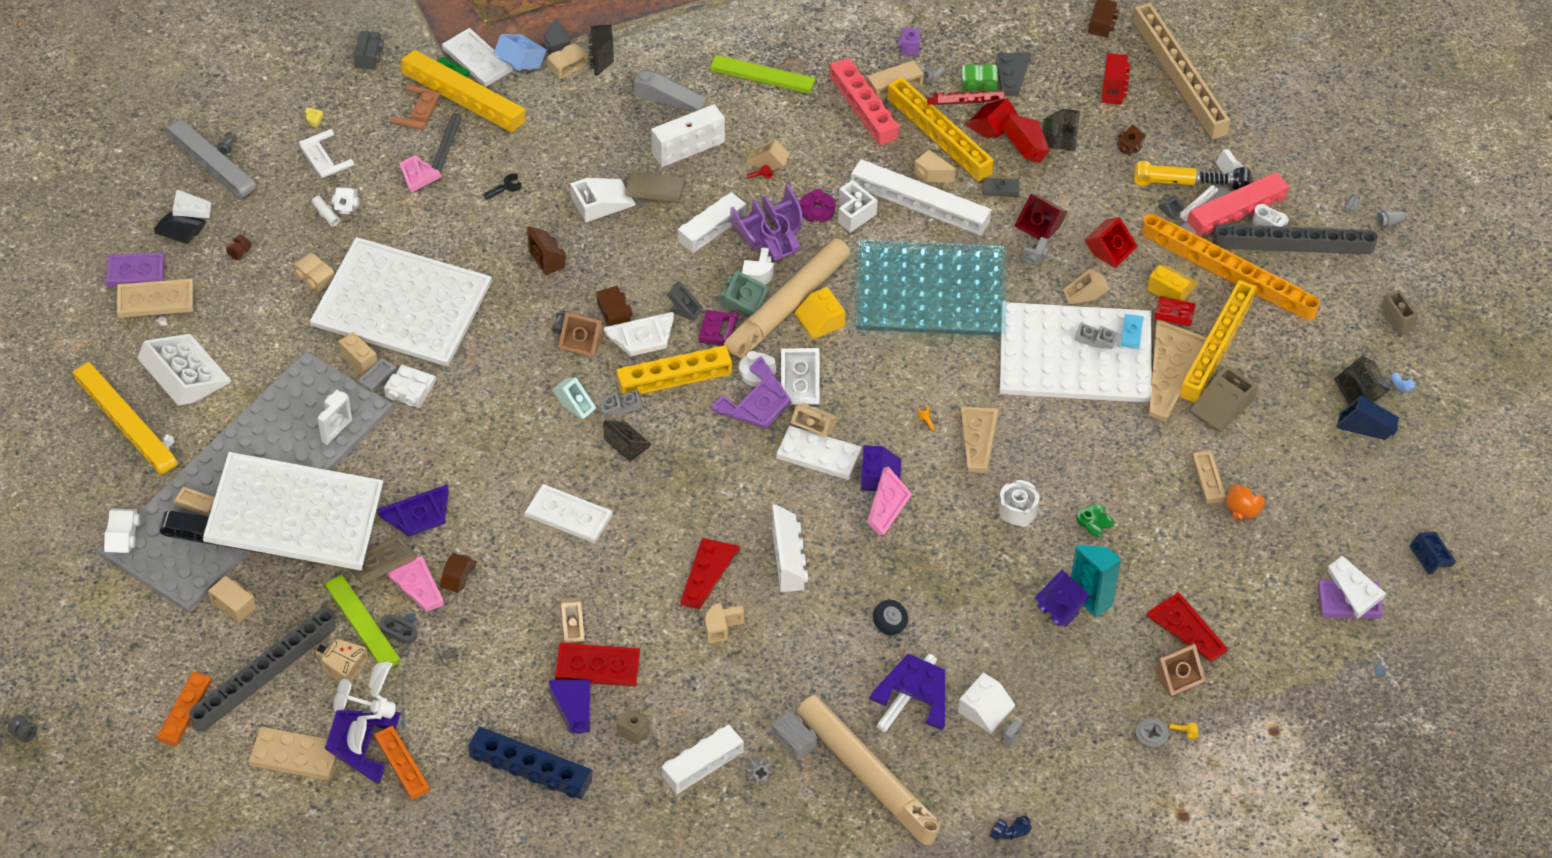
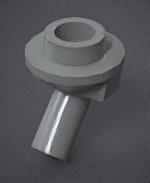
(931, 75)

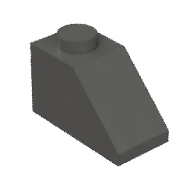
(555, 37)

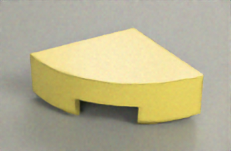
(313, 116)

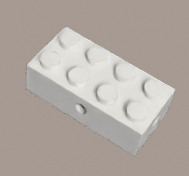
(688, 135)

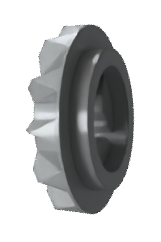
(1146, 726)

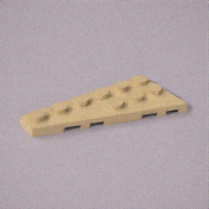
(1173, 358)

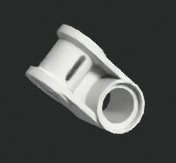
(1267, 216)

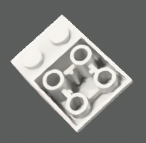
(599, 197)

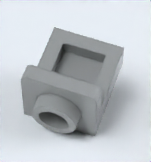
(1036, 256)

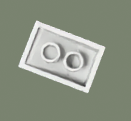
(801, 375)

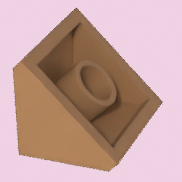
(581, 334)
(1180, 670)

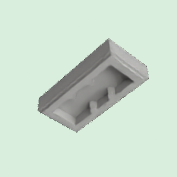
(377, 375)

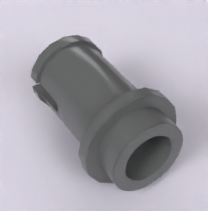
(225, 146)
(557, 328)

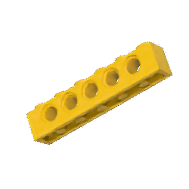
(675, 370)

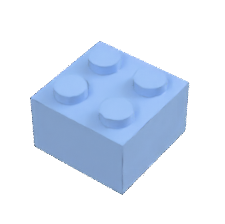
(519, 51)

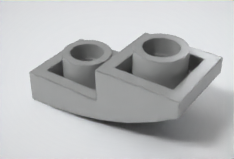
(1098, 338)
(615, 404)

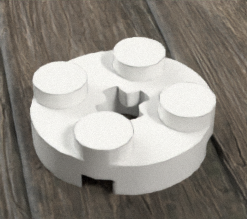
(744, 371)

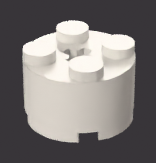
(1018, 503)

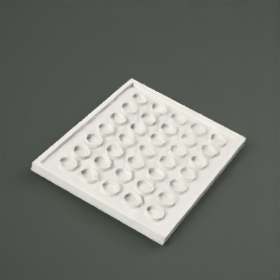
(401, 301)
(1047, 362)
(294, 511)

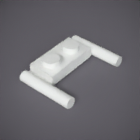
(318, 157)

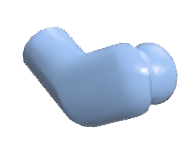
(1402, 385)

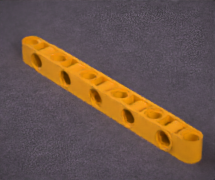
(1230, 266)

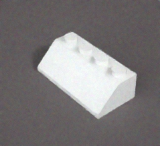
(788, 550)

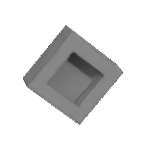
(1011, 733)

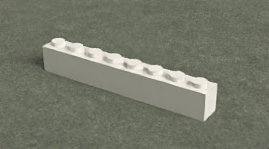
(921, 197)

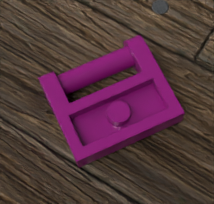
(713, 324)

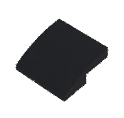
(179, 227)

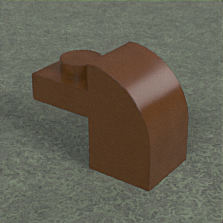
(456, 572)

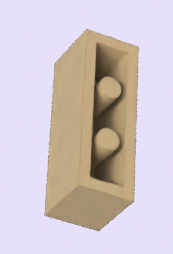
(880, 80)

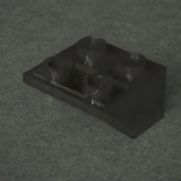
(601, 47)
(1061, 129)
(1362, 379)

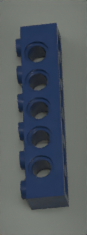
(524, 754)

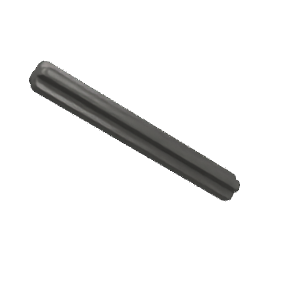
(446, 142)

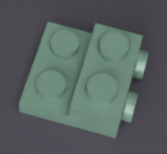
(743, 293)

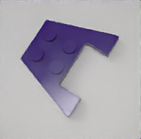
(917, 680)
(338, 746)

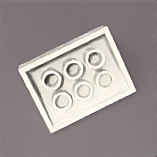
(182, 368)

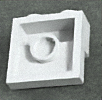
(409, 386)
(335, 417)

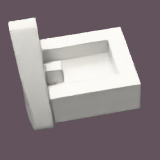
(1227, 162)

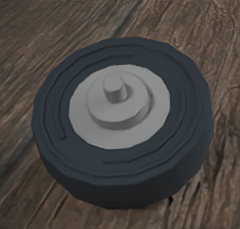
(890, 617)

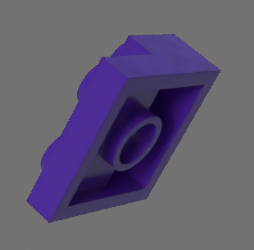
(1062, 599)

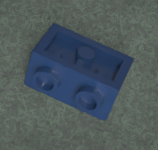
(1431, 552)

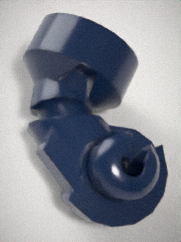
(1019, 828)

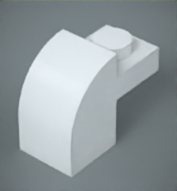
(760, 270)

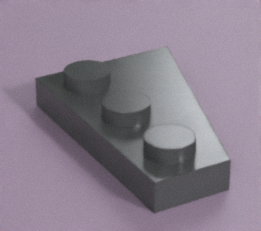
(1012, 71)

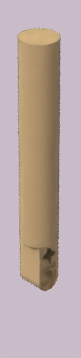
(787, 298)
(869, 769)

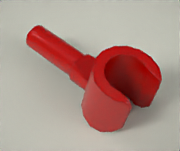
(765, 171)

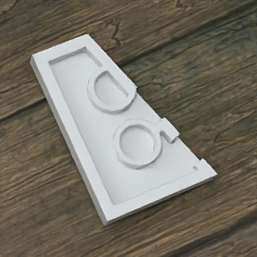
(1357, 588)

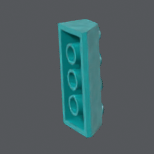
(1097, 573)

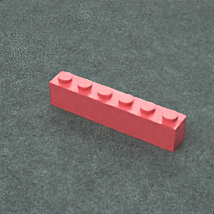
(1237, 204)

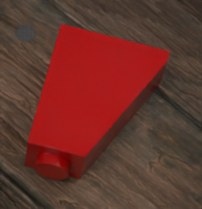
(1026, 137)

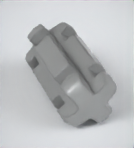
(1352, 203)

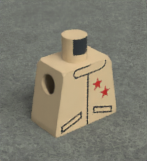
(342, 659)

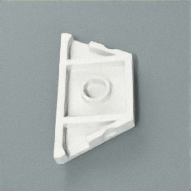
(642, 334)

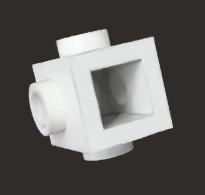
(350, 195)

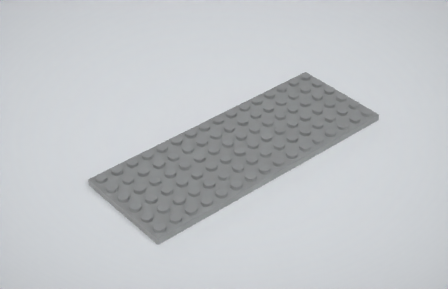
(273, 427)

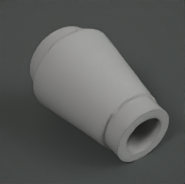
(1388, 218)

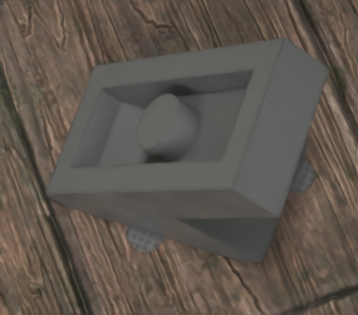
(684, 302)

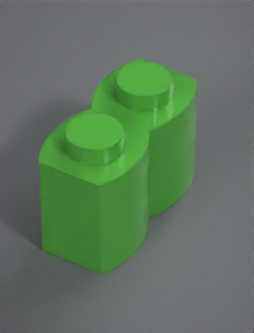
(979, 77)

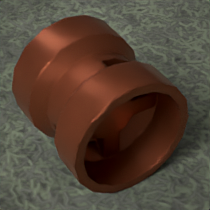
(238, 247)

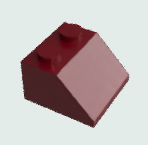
(1040, 217)

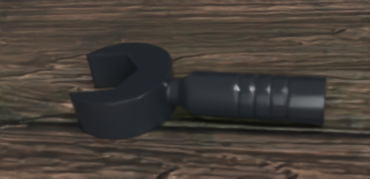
(508, 185)

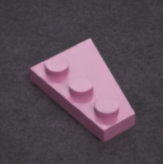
(888, 501)
(418, 584)

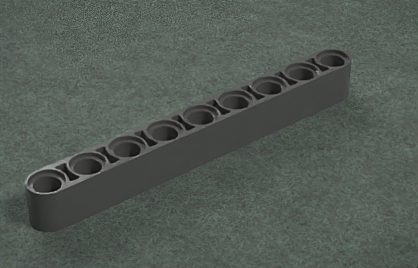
(1295, 239)
(256, 676)

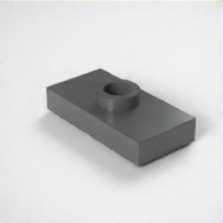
(1000, 187)

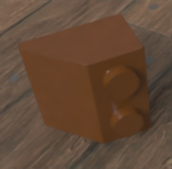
(545, 250)

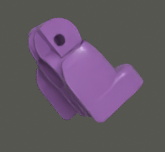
(758, 235)

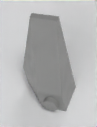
(665, 90)

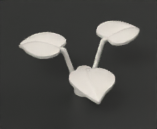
(379, 707)

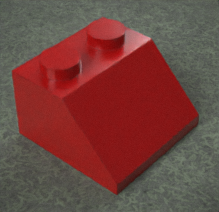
(990, 117)
(1111, 242)

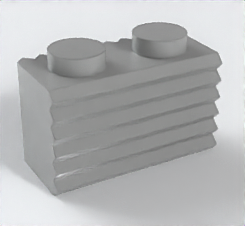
(794, 735)

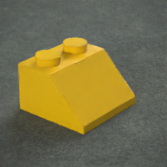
(1170, 283)
(820, 313)

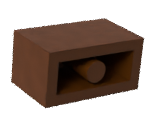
(1103, 18)
(613, 306)

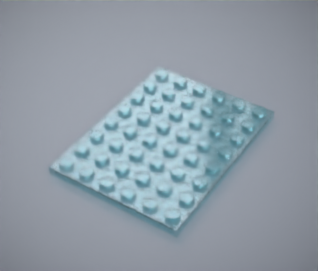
(931, 288)

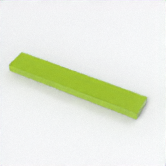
(763, 74)
(361, 621)

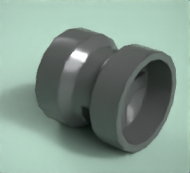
(22, 728)

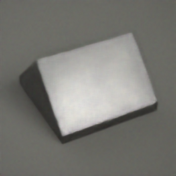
(624, 439)

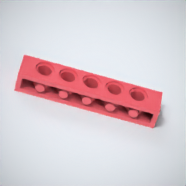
(864, 101)

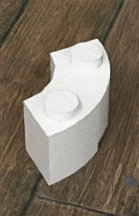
(121, 530)

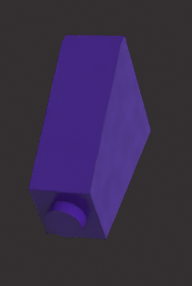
(573, 703)

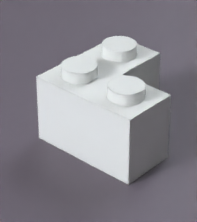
(856, 206)

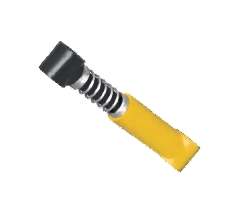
(1146, 173)

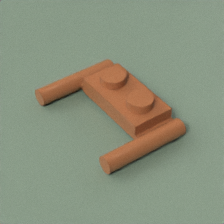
(423, 109)

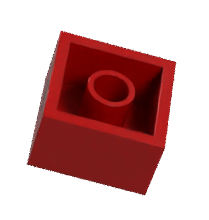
(1115, 79)

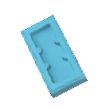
(1131, 331)

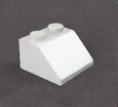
(986, 703)

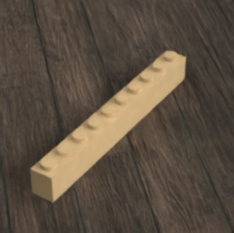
(1181, 71)

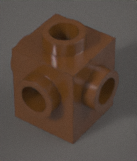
(1130, 140)

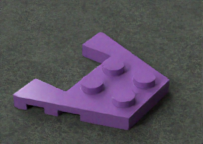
(762, 404)

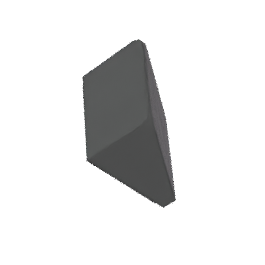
(1172, 207)

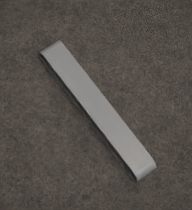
(210, 158)

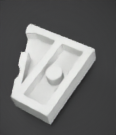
(190, 206)

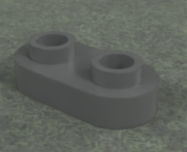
(400, 629)

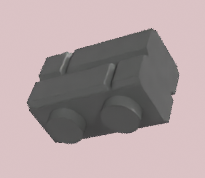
(368, 50)

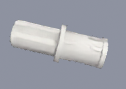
(325, 211)

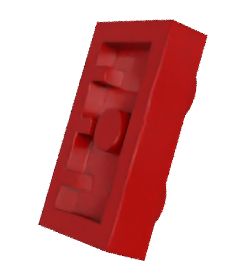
(1175, 311)

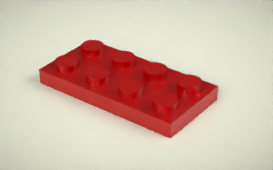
(598, 664)

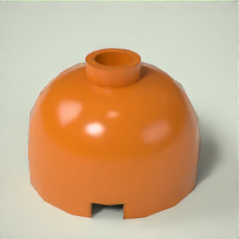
(1243, 503)

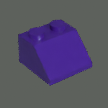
(874, 460)

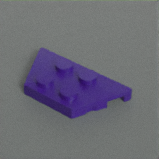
(418, 512)

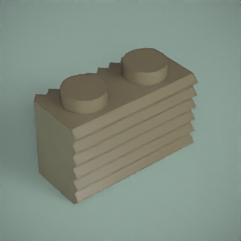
(1399, 311)

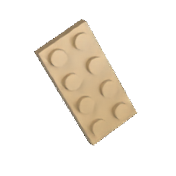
(154, 298)
(292, 754)

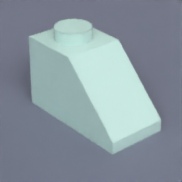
(574, 397)

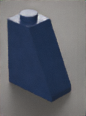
(1368, 419)

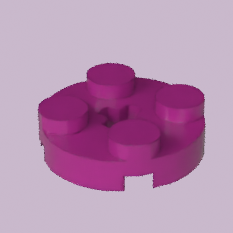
(821, 199)

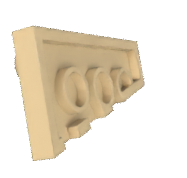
(979, 435)

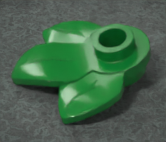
(1094, 519)

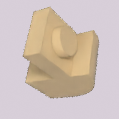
(718, 619)

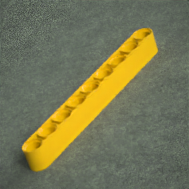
(125, 418)

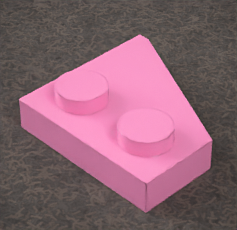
(418, 173)

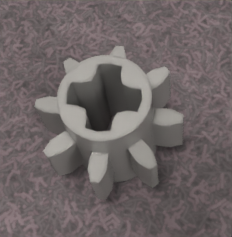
(754, 766)

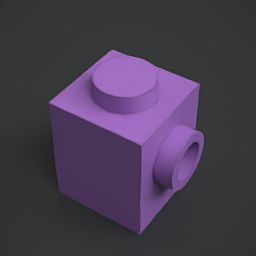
(910, 41)

